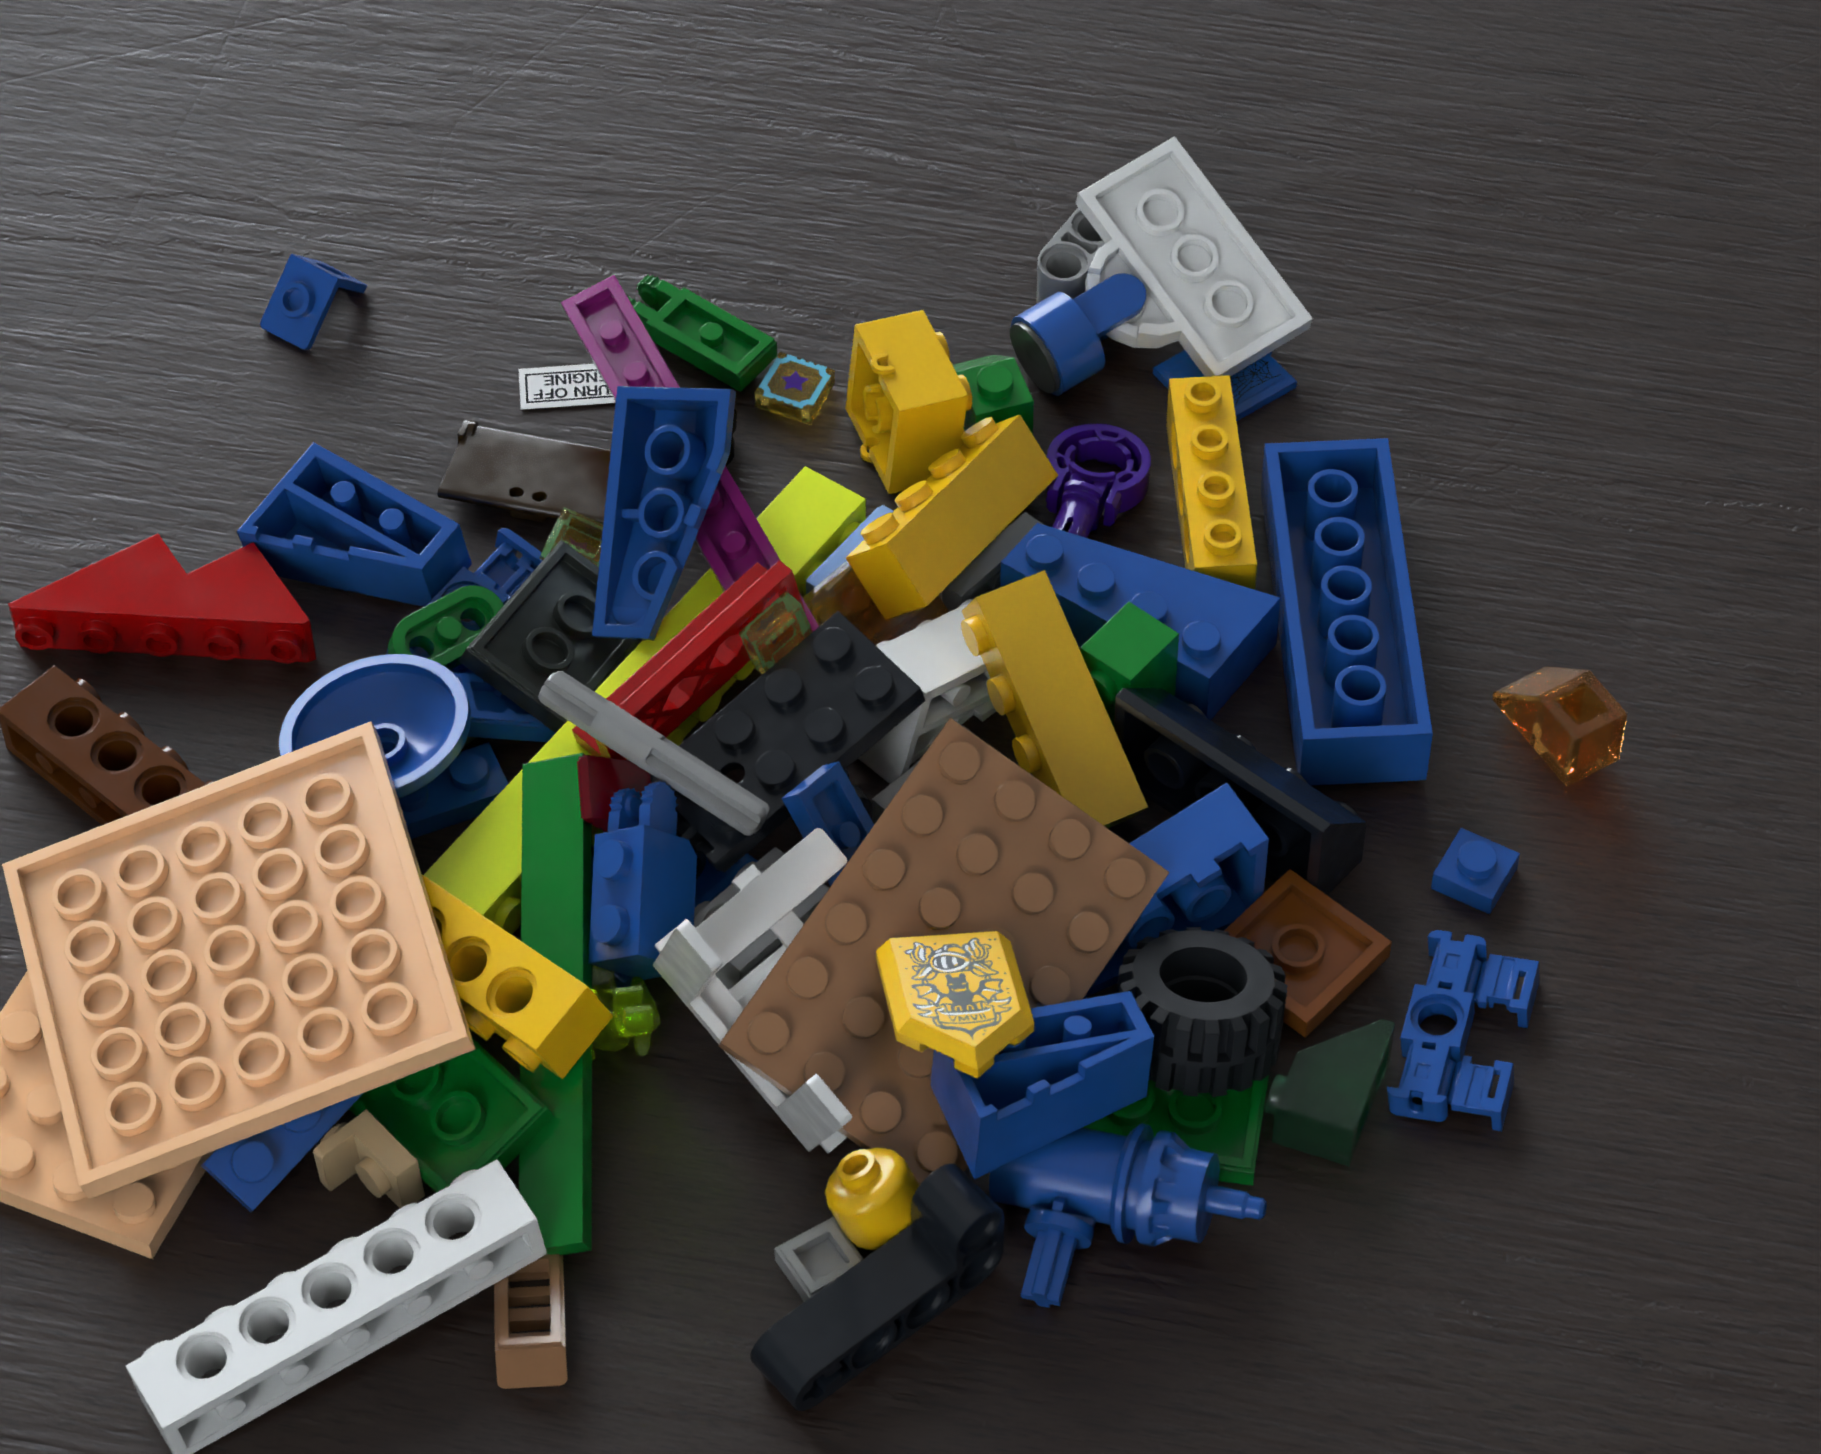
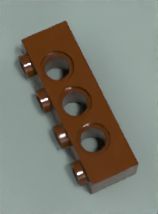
(90, 750)

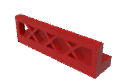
(697, 658)

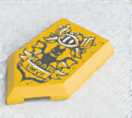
(956, 996)

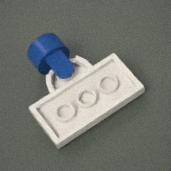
(1167, 274)

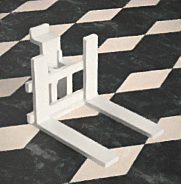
(694, 955)

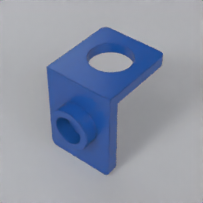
(304, 299)

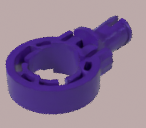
(1086, 492)

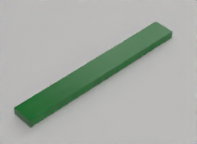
(556, 924)

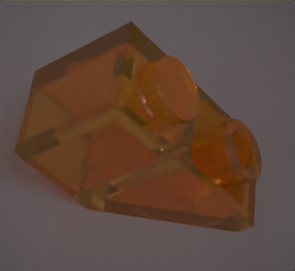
(1566, 719)

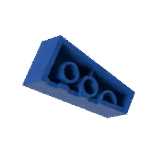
(1214, 868)

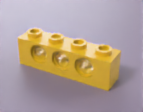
(1210, 479)
(501, 976)

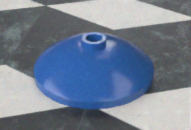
(408, 699)

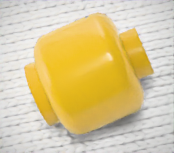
(871, 1196)

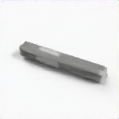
(654, 753)

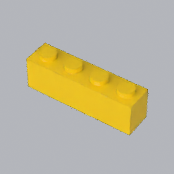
(950, 515)
(1051, 699)

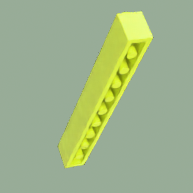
(486, 860)

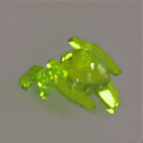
(632, 1011)

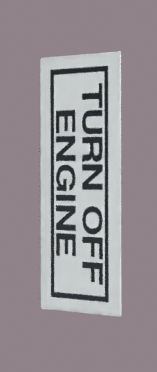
(562, 387)

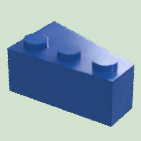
(354, 533)
(1065, 1075)

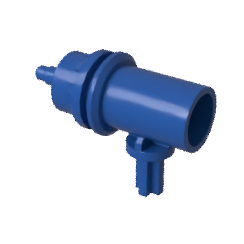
(1113, 1180)

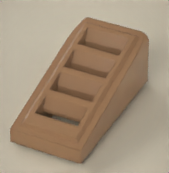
(533, 1357)

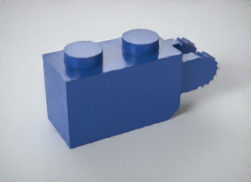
(639, 881)

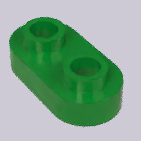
(439, 625)

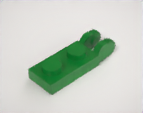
(703, 333)

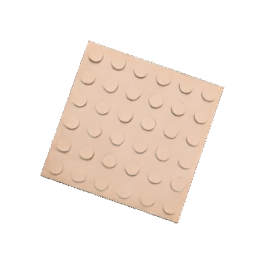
(234, 960)

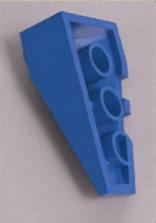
(660, 483)

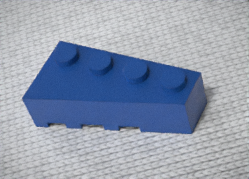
(1220, 624)

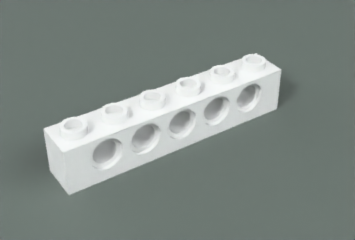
(323, 1340)

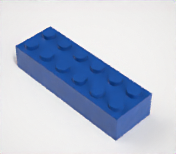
(1345, 612)

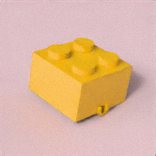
(905, 397)

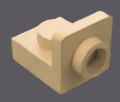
(372, 1153)

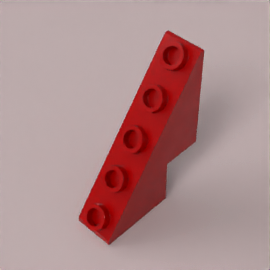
(153, 607)

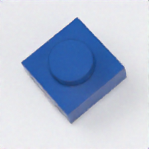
(1475, 871)

